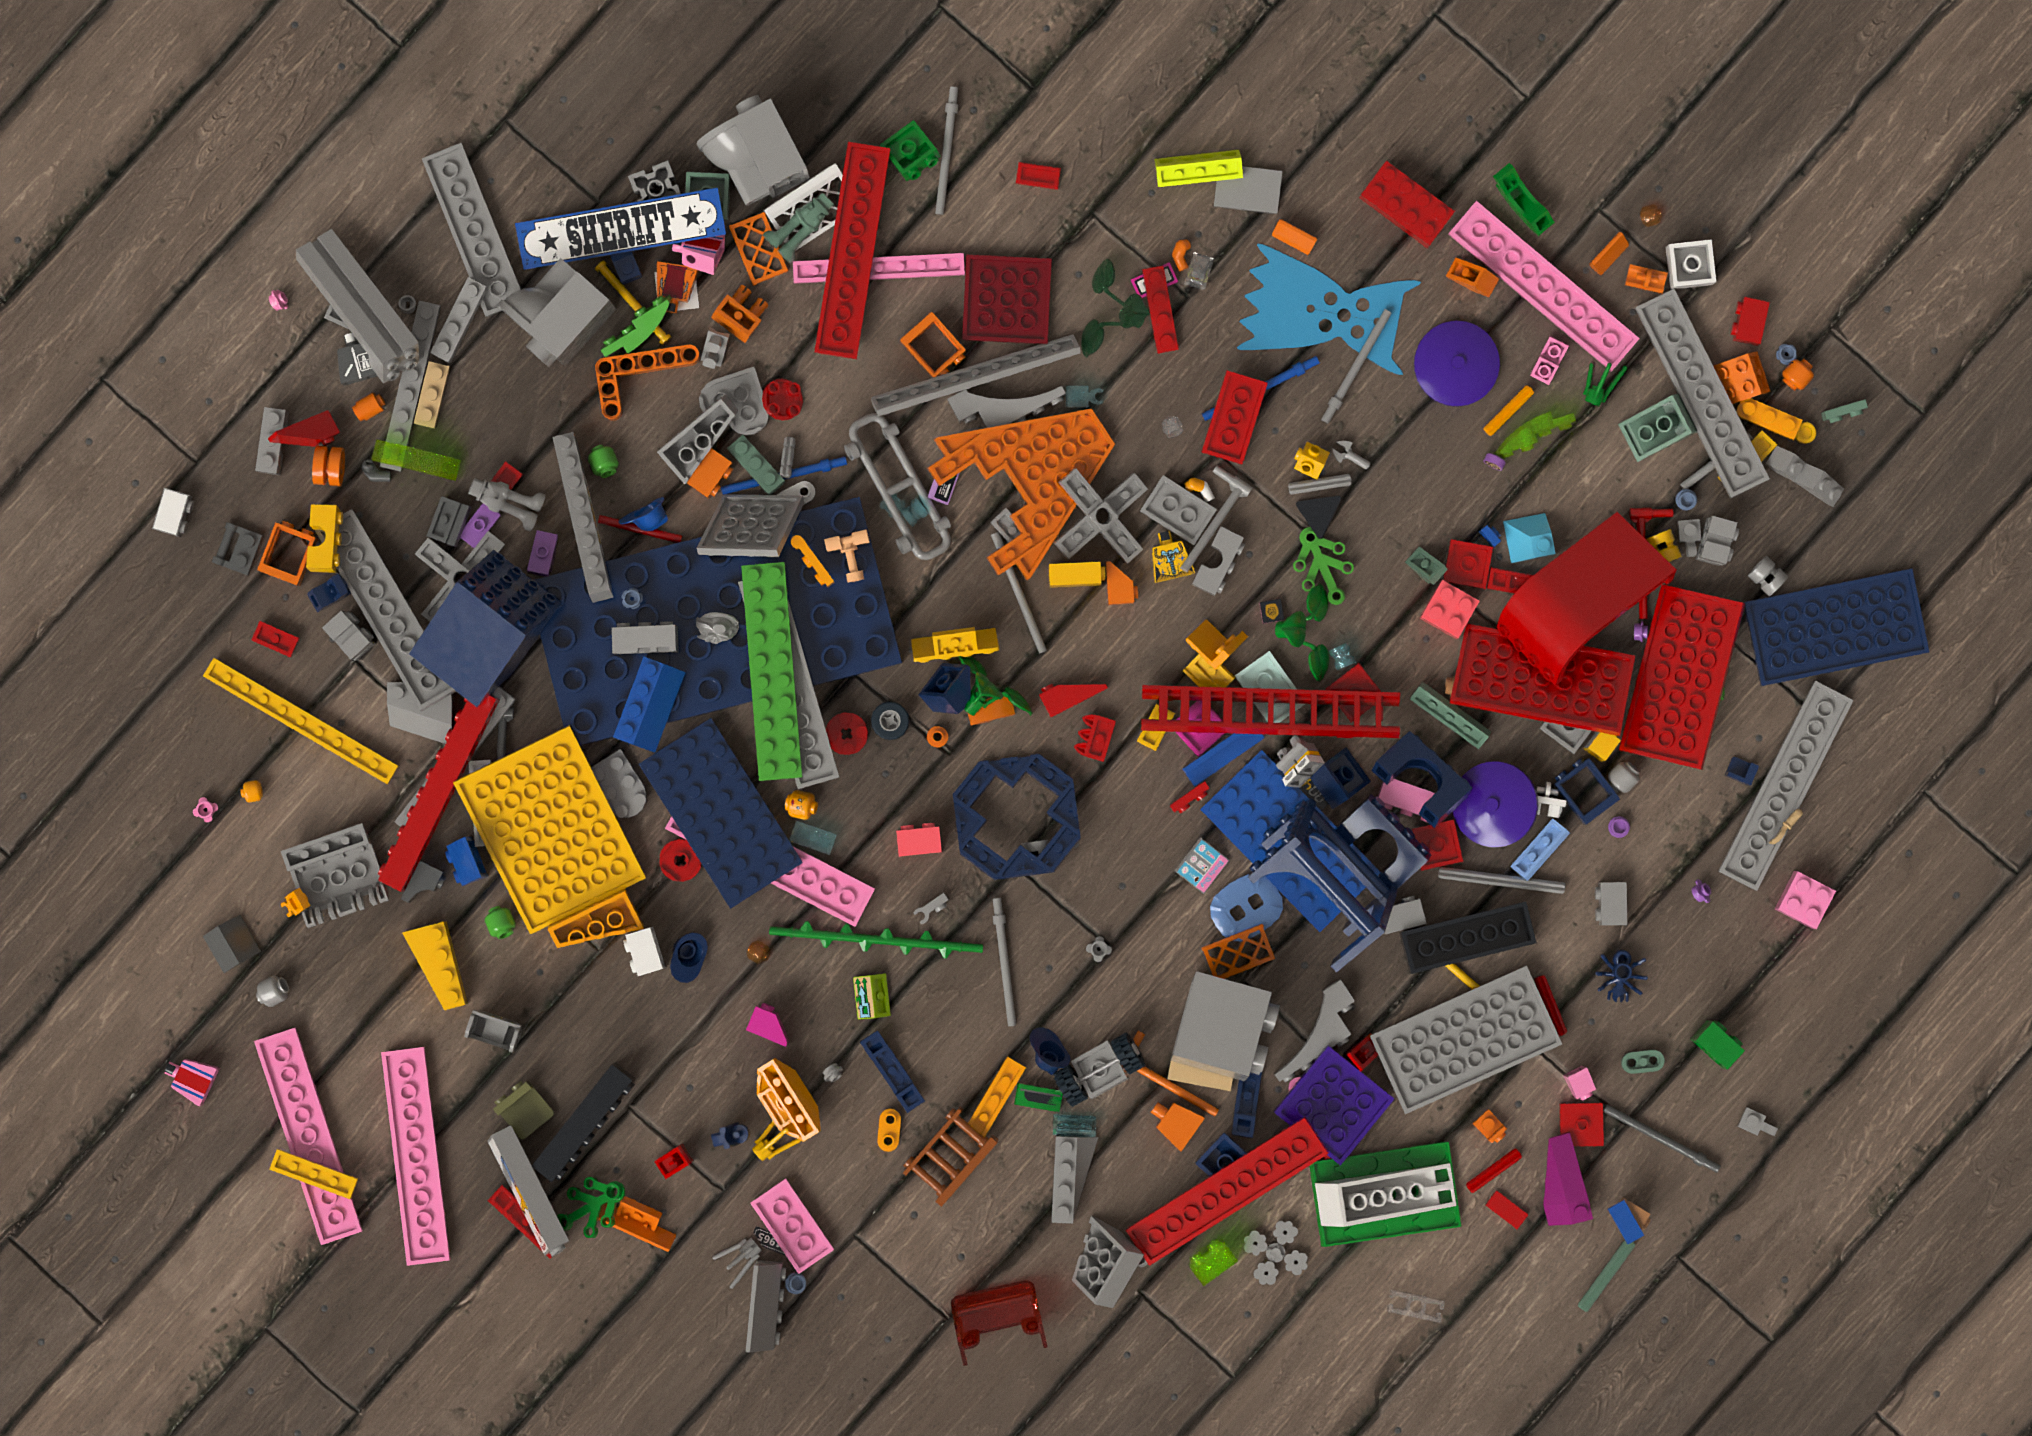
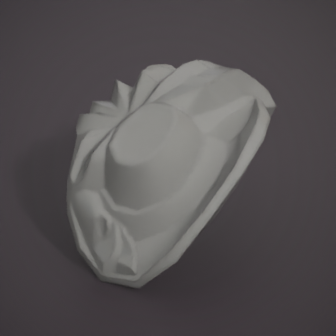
(717, 627)

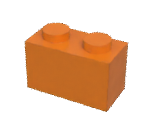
(710, 474)

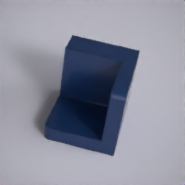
(1741, 771)

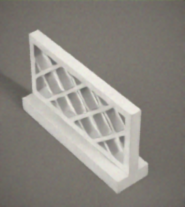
(800, 193)

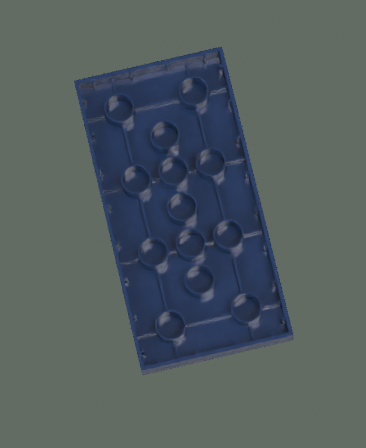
(840, 626)

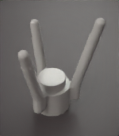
(748, 1250)

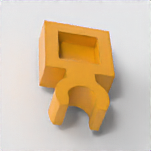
(296, 902)

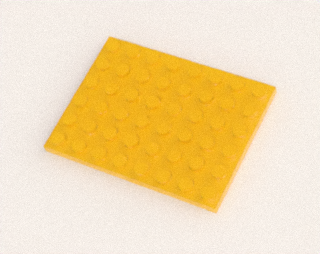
(549, 829)

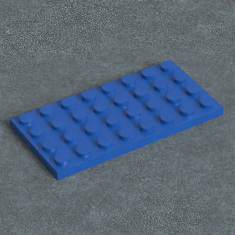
(1252, 805)

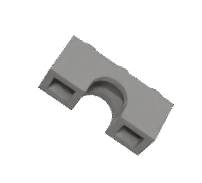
(270, 454)
(1211, 579)

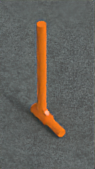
(1171, 1086)

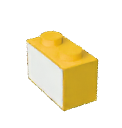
(1601, 745)

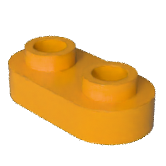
(889, 1130)

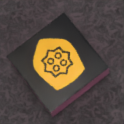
(1271, 611)

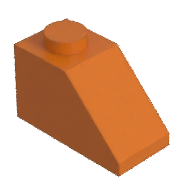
(1472, 277)
(1119, 586)

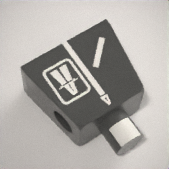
(353, 362)

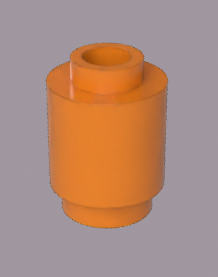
(369, 406)

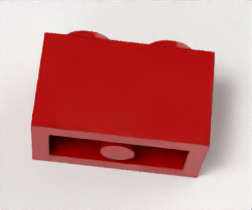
(1750, 321)

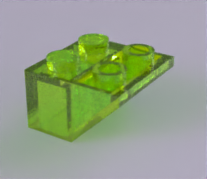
(1212, 1261)

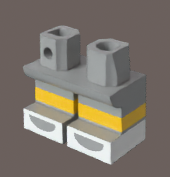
(1299, 762)

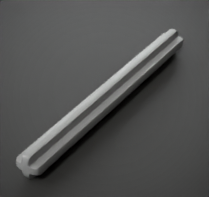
(1501, 880)

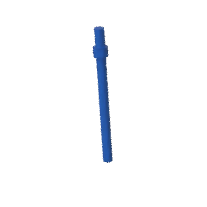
(1298, 369)
(825, 465)

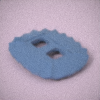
(1237, 894)

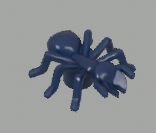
(1621, 972)

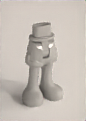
(495, 496)

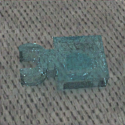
(1080, 396)

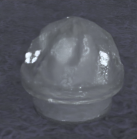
(1172, 427)

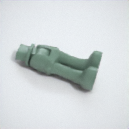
(809, 216)

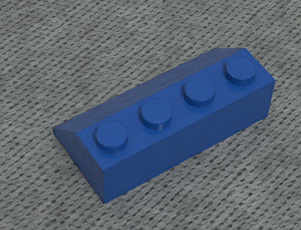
(649, 704)

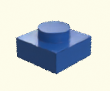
(1491, 535)

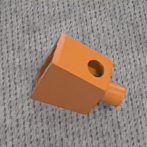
(1177, 1123)

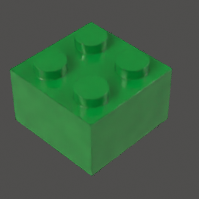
(1717, 1044)

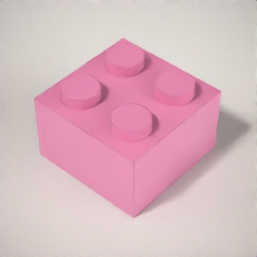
(1805, 900)

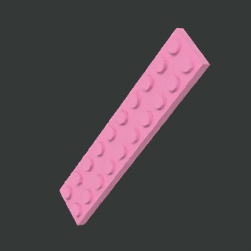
(1543, 286)
(820, 885)
(306, 1129)
(415, 1156)

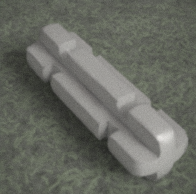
(787, 457)

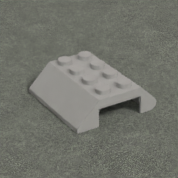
(336, 873)

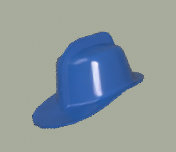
(647, 517)

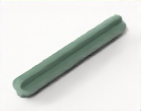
(1605, 1276)

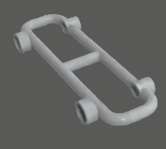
(906, 542)

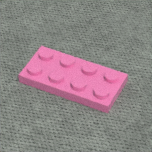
(792, 1226)

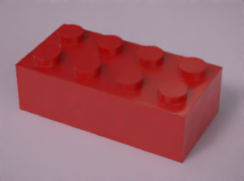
(1406, 204)

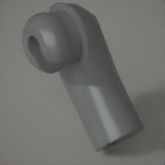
(373, 473)

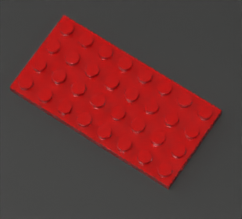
(1682, 677)
(1502, 680)

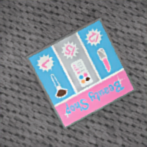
(1202, 865)

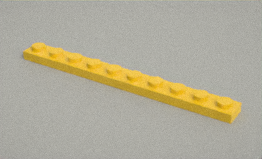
(300, 721)

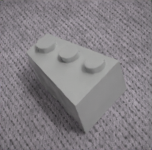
(645, 638)

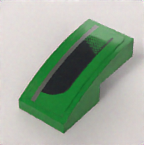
(1038, 1097)

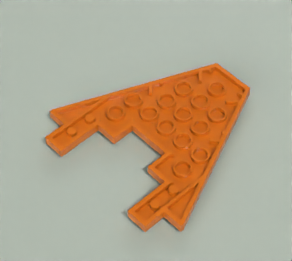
(1035, 459)

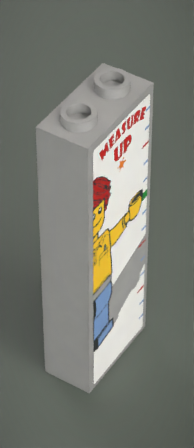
(528, 1191)

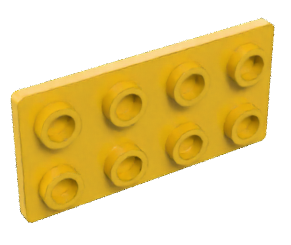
(954, 643)

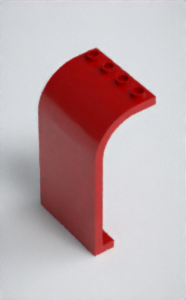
(1582, 594)

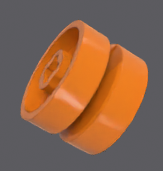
(328, 465)

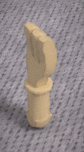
(1787, 825)

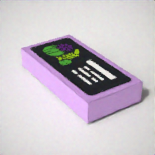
(944, 492)

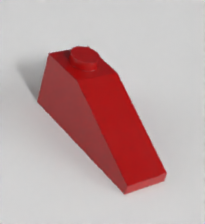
(308, 432)
(1063, 697)

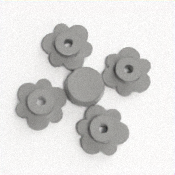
(1275, 1252)

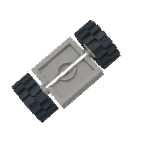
(1099, 1069)

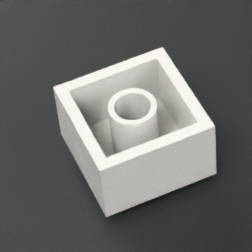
(1690, 264)
(644, 951)

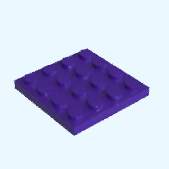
(1336, 1102)

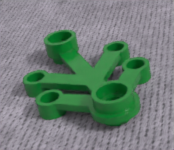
(594, 1205)

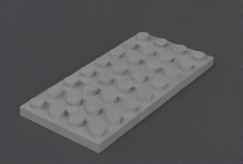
(1466, 1039)

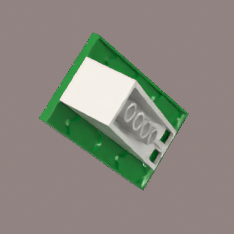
(1385, 1194)

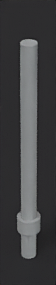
(951, 109)
(1335, 402)
(1021, 600)
(999, 919)

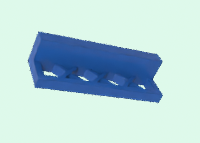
(1220, 756)

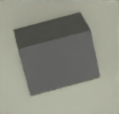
(232, 943)

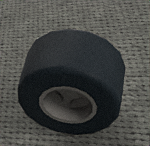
(890, 720)

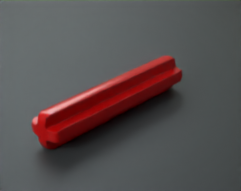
(1550, 1004)
(1493, 1170)

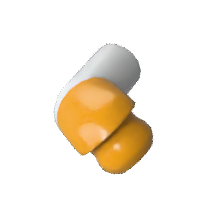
(1200, 486)

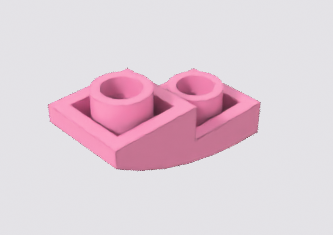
(1549, 360)

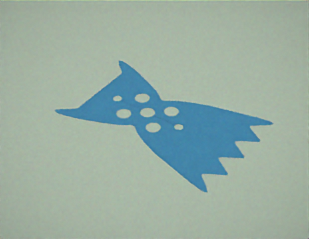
(1294, 286)

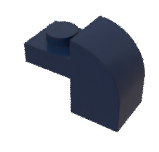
(329, 593)

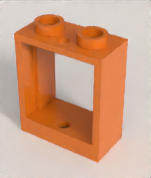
(918, 330)
(264, 563)

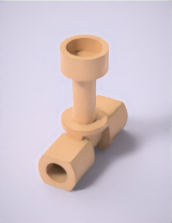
(848, 546)

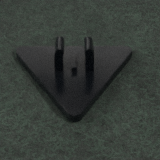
(1319, 513)

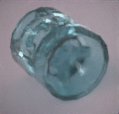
(914, 512)
(1342, 656)

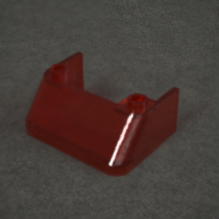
(995, 1310)

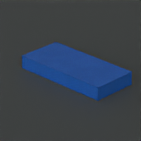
(1625, 1222)

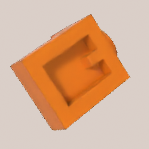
(1490, 1126)

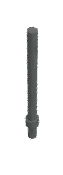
(1698, 1158)

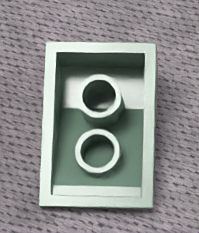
(1657, 427)

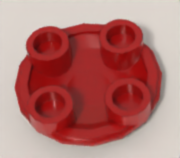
(782, 399)

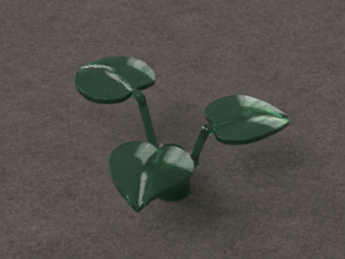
(1131, 315)

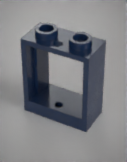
(1598, 808)

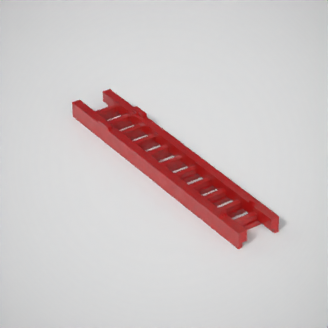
(1269, 696)

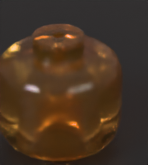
(1650, 215)
(758, 952)

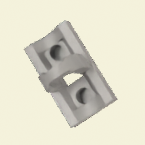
(714, 348)

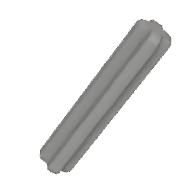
(1319, 484)

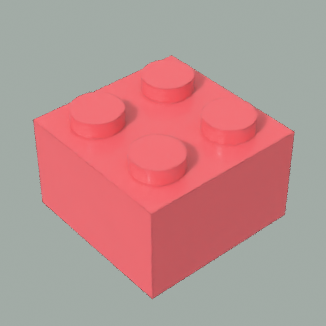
(1449, 609)
(919, 841)

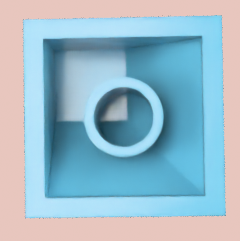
(1529, 538)

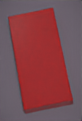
(1506, 1209)

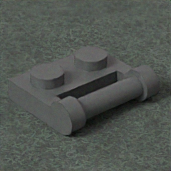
(244, 551)

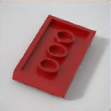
(1234, 417)

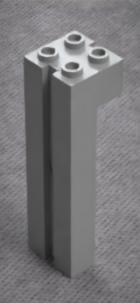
(360, 306)

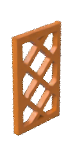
(749, 264)
(1253, 960)

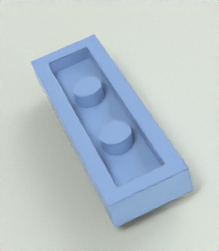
(1540, 849)

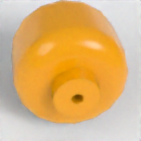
(252, 791)

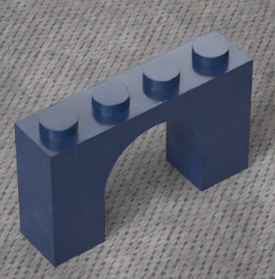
(1413, 753)
(1373, 815)

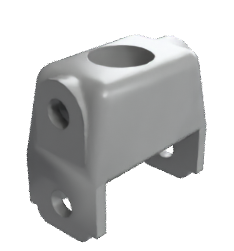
(494, 1030)

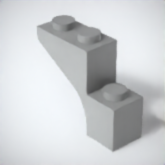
(1805, 475)

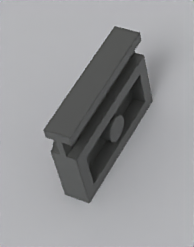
(449, 521)

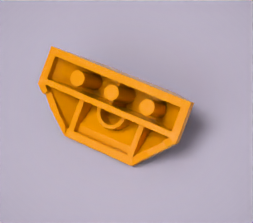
(787, 1100)

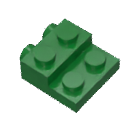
(911, 151)

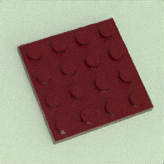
(1006, 299)

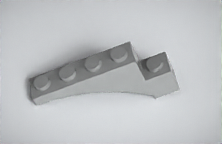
(1001, 411)
(1327, 1030)

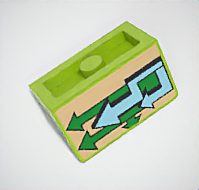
(871, 996)

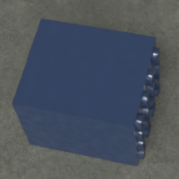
(485, 628)

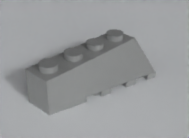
(693, 442)
(1071, 1168)

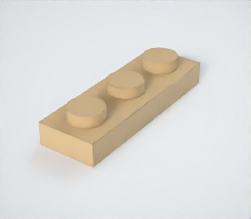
(431, 395)

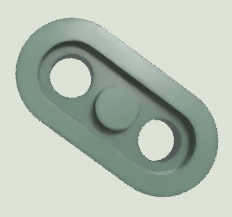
(1642, 1061)

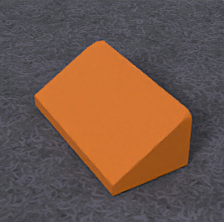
(1294, 236)
(1609, 253)

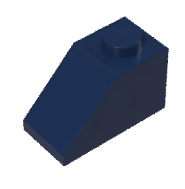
(626, 267)

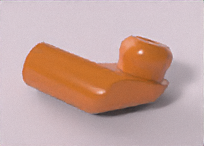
(1179, 253)

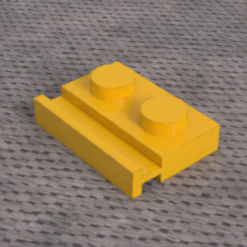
(1205, 675)

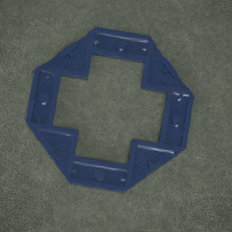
(1022, 861)

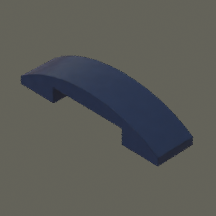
(892, 1071)
(1246, 1106)

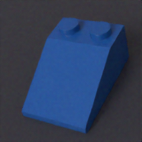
(466, 861)

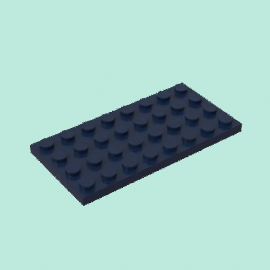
(1836, 627)
(720, 813)

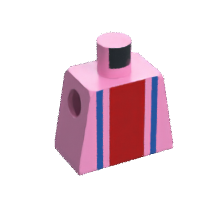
(702, 253)
(192, 1079)

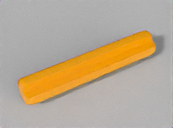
(1508, 410)

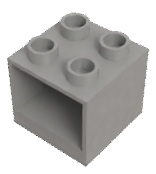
(1224, 1027)

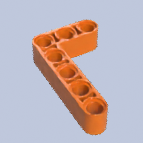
(637, 368)

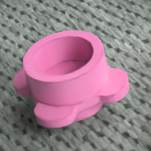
(278, 300)
(199, 810)

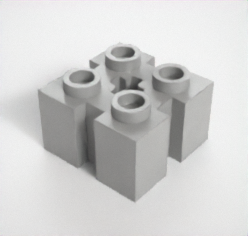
(662, 177)
(1716, 541)
(348, 635)

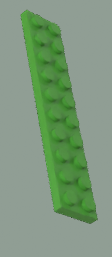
(771, 671)

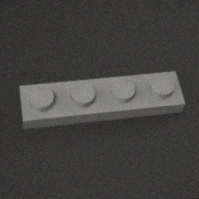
(459, 319)

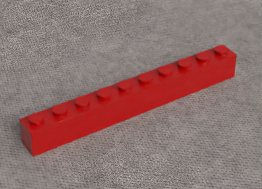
(436, 793)

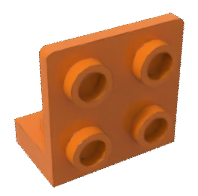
(1743, 377)

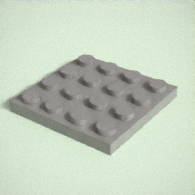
(750, 525)

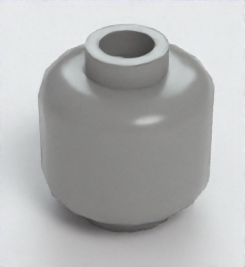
(1623, 777)
(272, 991)

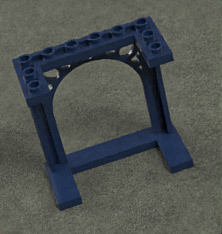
(1298, 857)

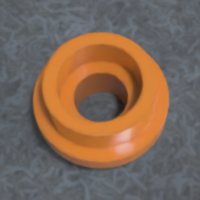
(937, 729)

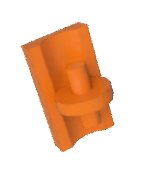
(1646, 279)

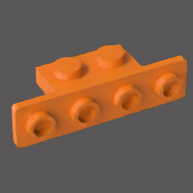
(641, 1223)

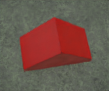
(1362, 1053)
(673, 1161)

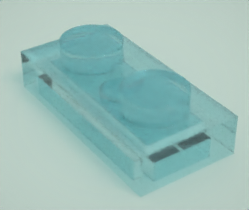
(813, 837)
(1074, 1125)

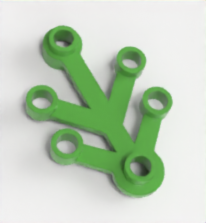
(1320, 562)

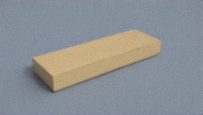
(1192, 1075)

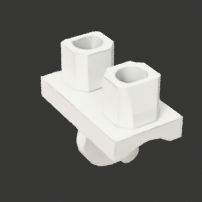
(1555, 805)

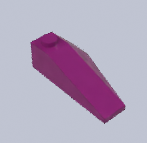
(1565, 1191)

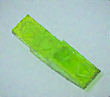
(1525, 435)
(416, 460)

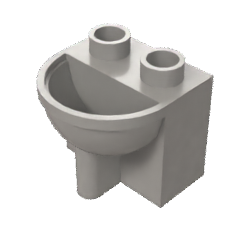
(755, 151)
(558, 313)

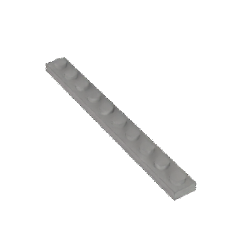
(975, 375)

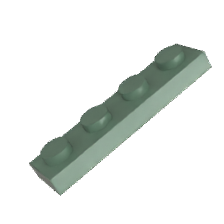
(1450, 715)

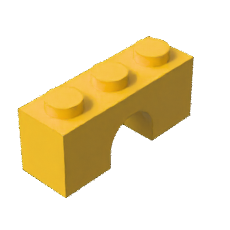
(325, 556)

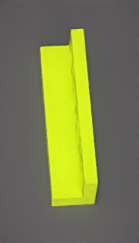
(1199, 168)

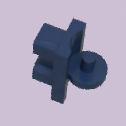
(731, 1135)

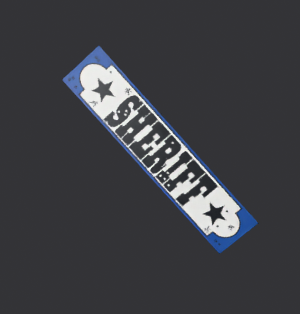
(620, 228)

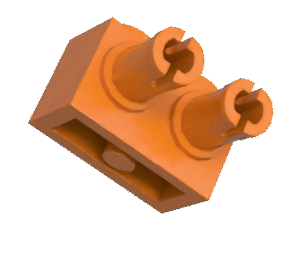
(736, 317)

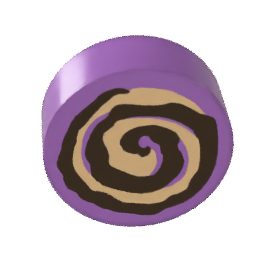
(1494, 461)

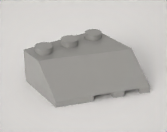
(405, 714)
(1105, 1263)

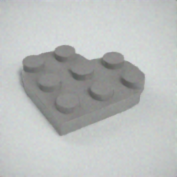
(745, 393)
(621, 785)

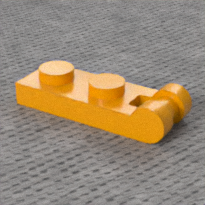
(811, 560)

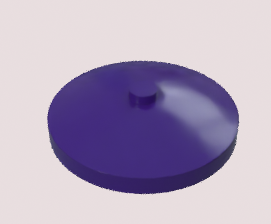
(1456, 363)
(1499, 805)

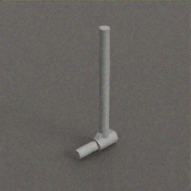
(1239, 489)

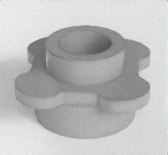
(1092, 948)

